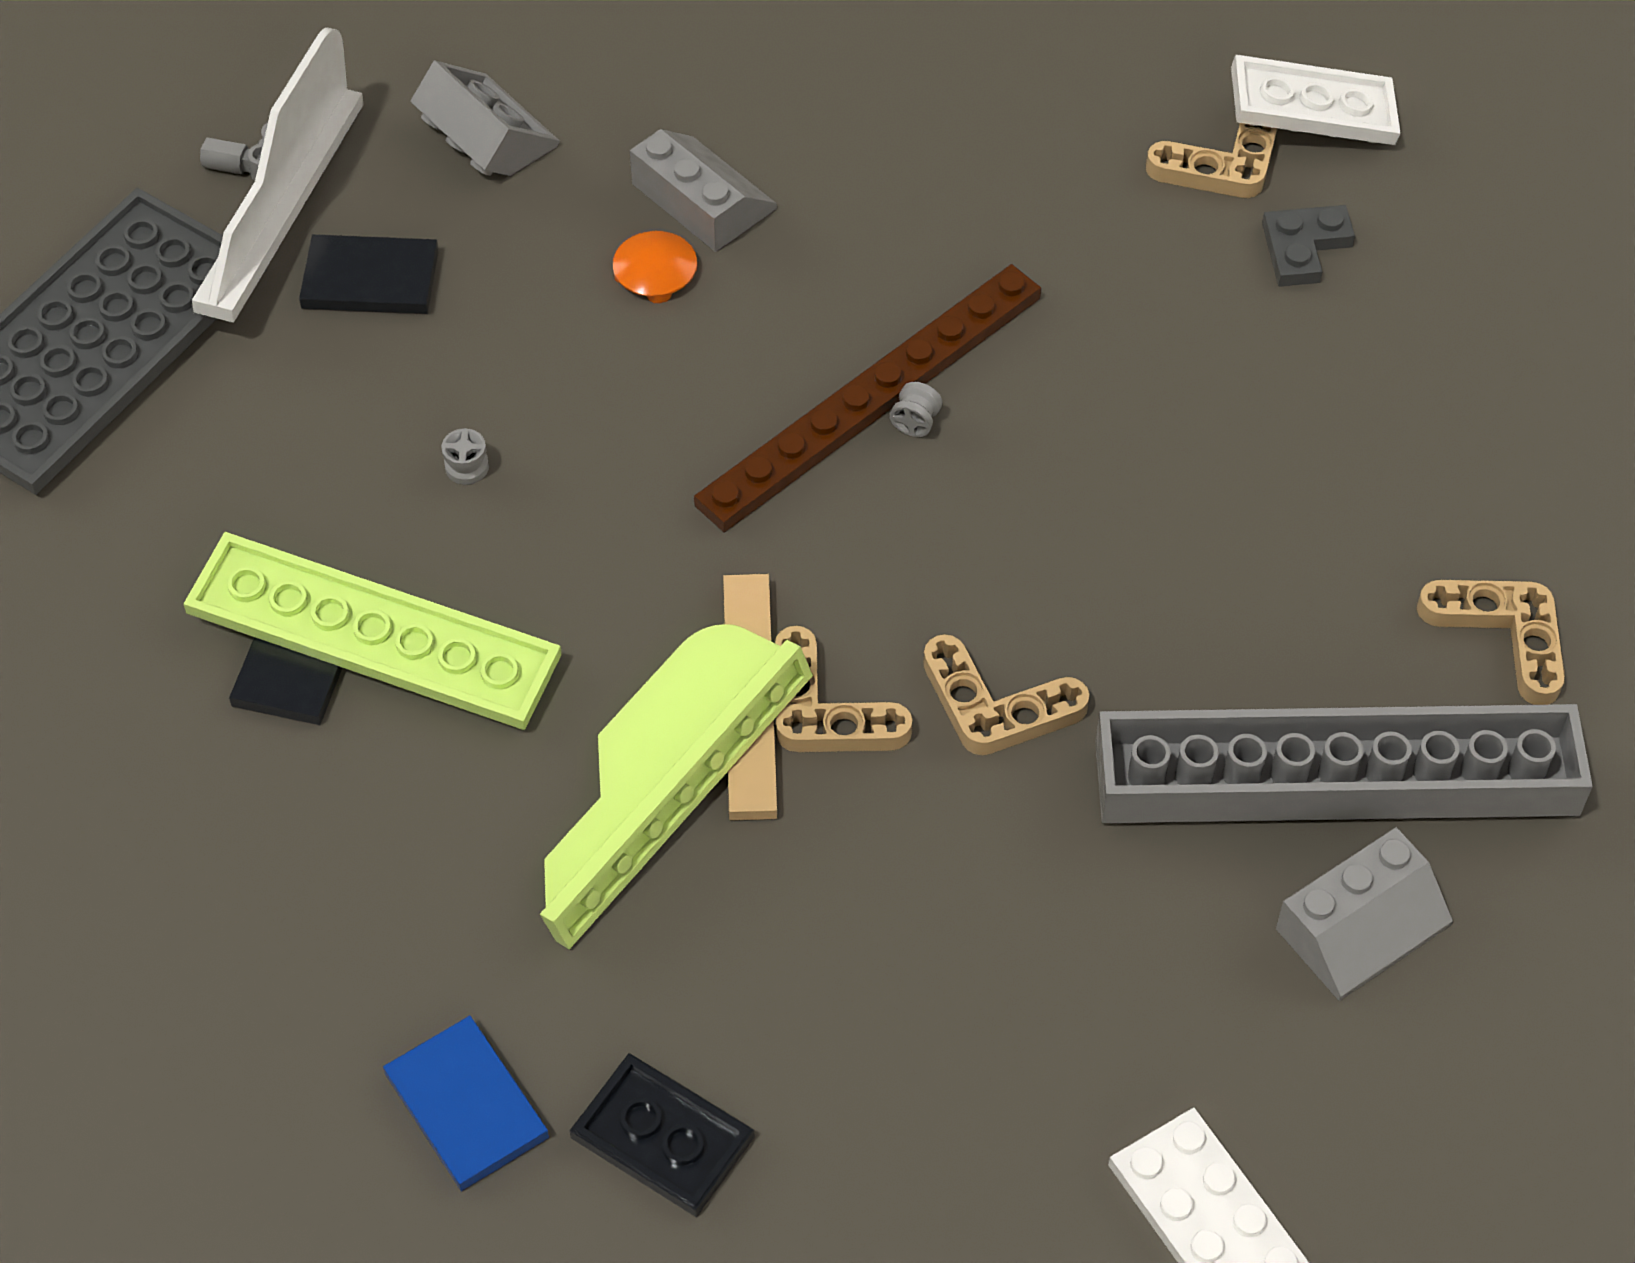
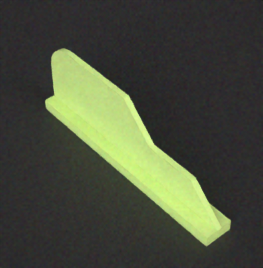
(664, 760)

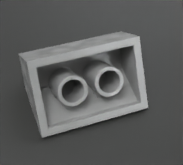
(481, 119)
(697, 187)
(1365, 914)

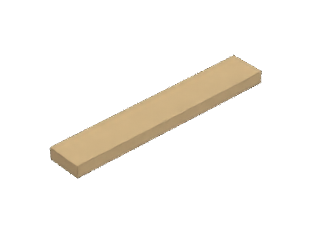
(754, 774)

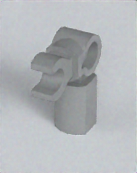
(232, 156)

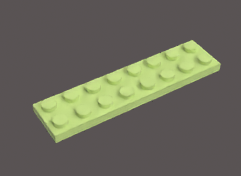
(374, 630)

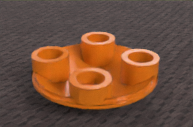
(654, 264)

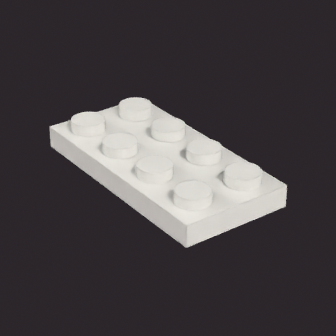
(1315, 100)
(1200, 1197)

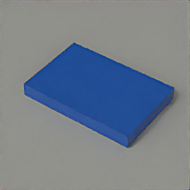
(466, 1102)

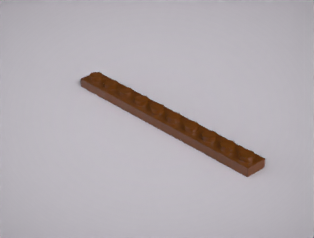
(865, 398)

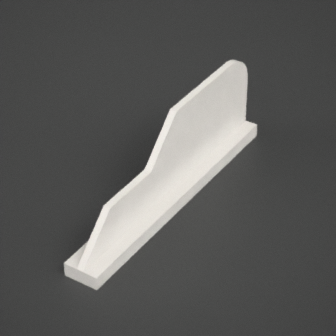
(297, 147)

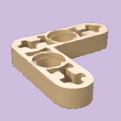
(1228, 166)
(1510, 613)
(808, 711)
(985, 712)

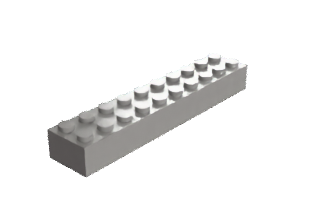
(1341, 763)

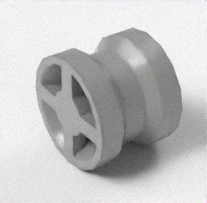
(916, 409)
(456, 449)

